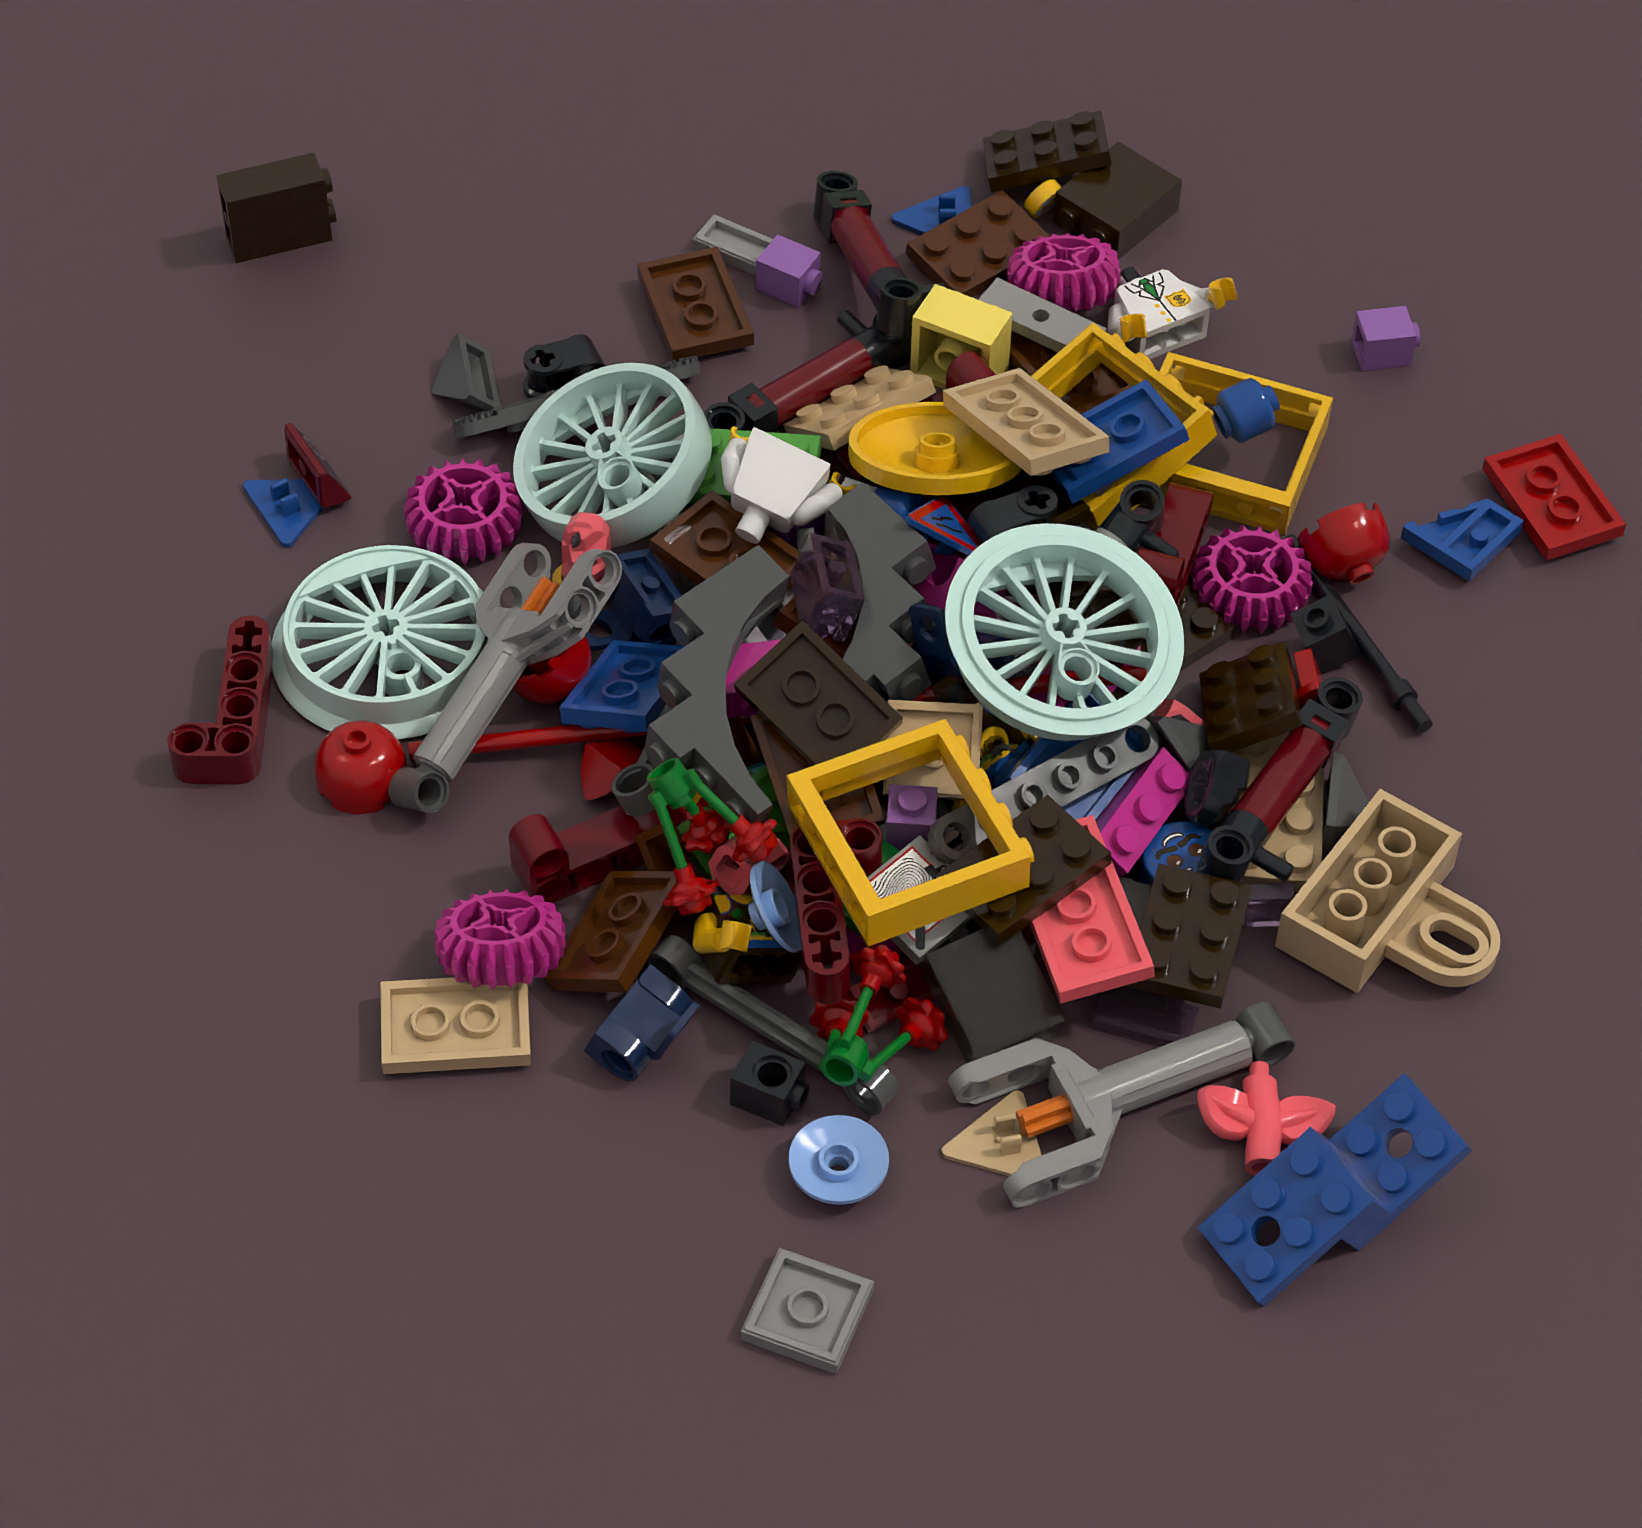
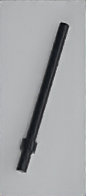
(1398, 690)

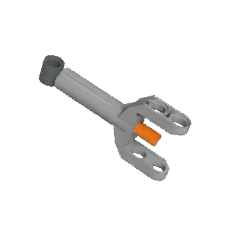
(517, 637)
(1096, 1098)

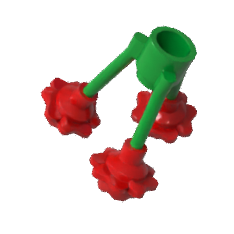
(707, 831)
(843, 1021)

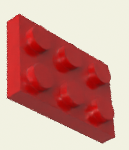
(1554, 496)

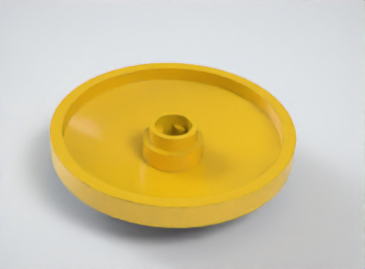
(926, 452)

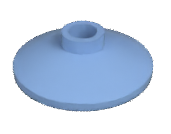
(774, 906)
(838, 1142)

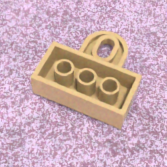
(1384, 898)

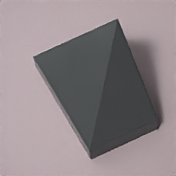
(467, 375)
(1180, 739)
(1343, 801)

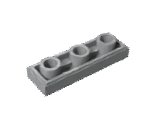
(1035, 316)

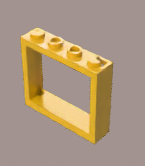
(1097, 347)
(1235, 497)
(934, 899)

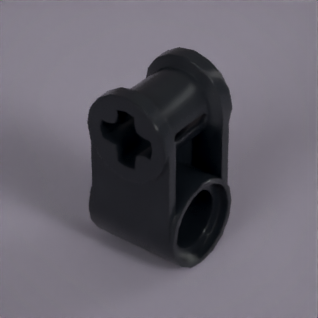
(559, 364)
(1013, 511)

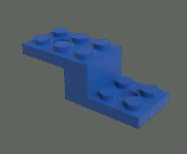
(1334, 1189)

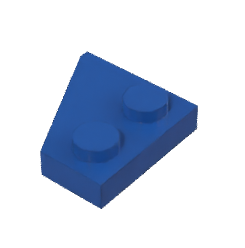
(1465, 537)

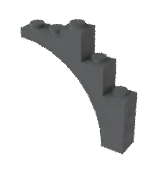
(890, 564)
(711, 627)

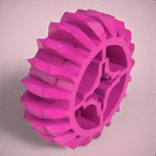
(1066, 270)
(464, 504)
(1252, 567)
(500, 939)

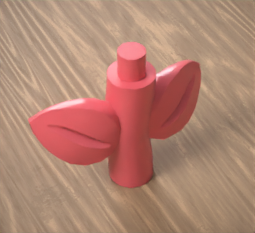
(1261, 1115)

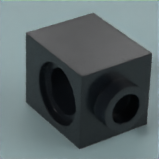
(1326, 633)
(764, 1066)

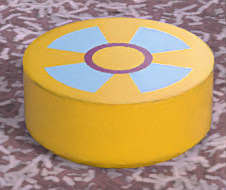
(1042, 198)

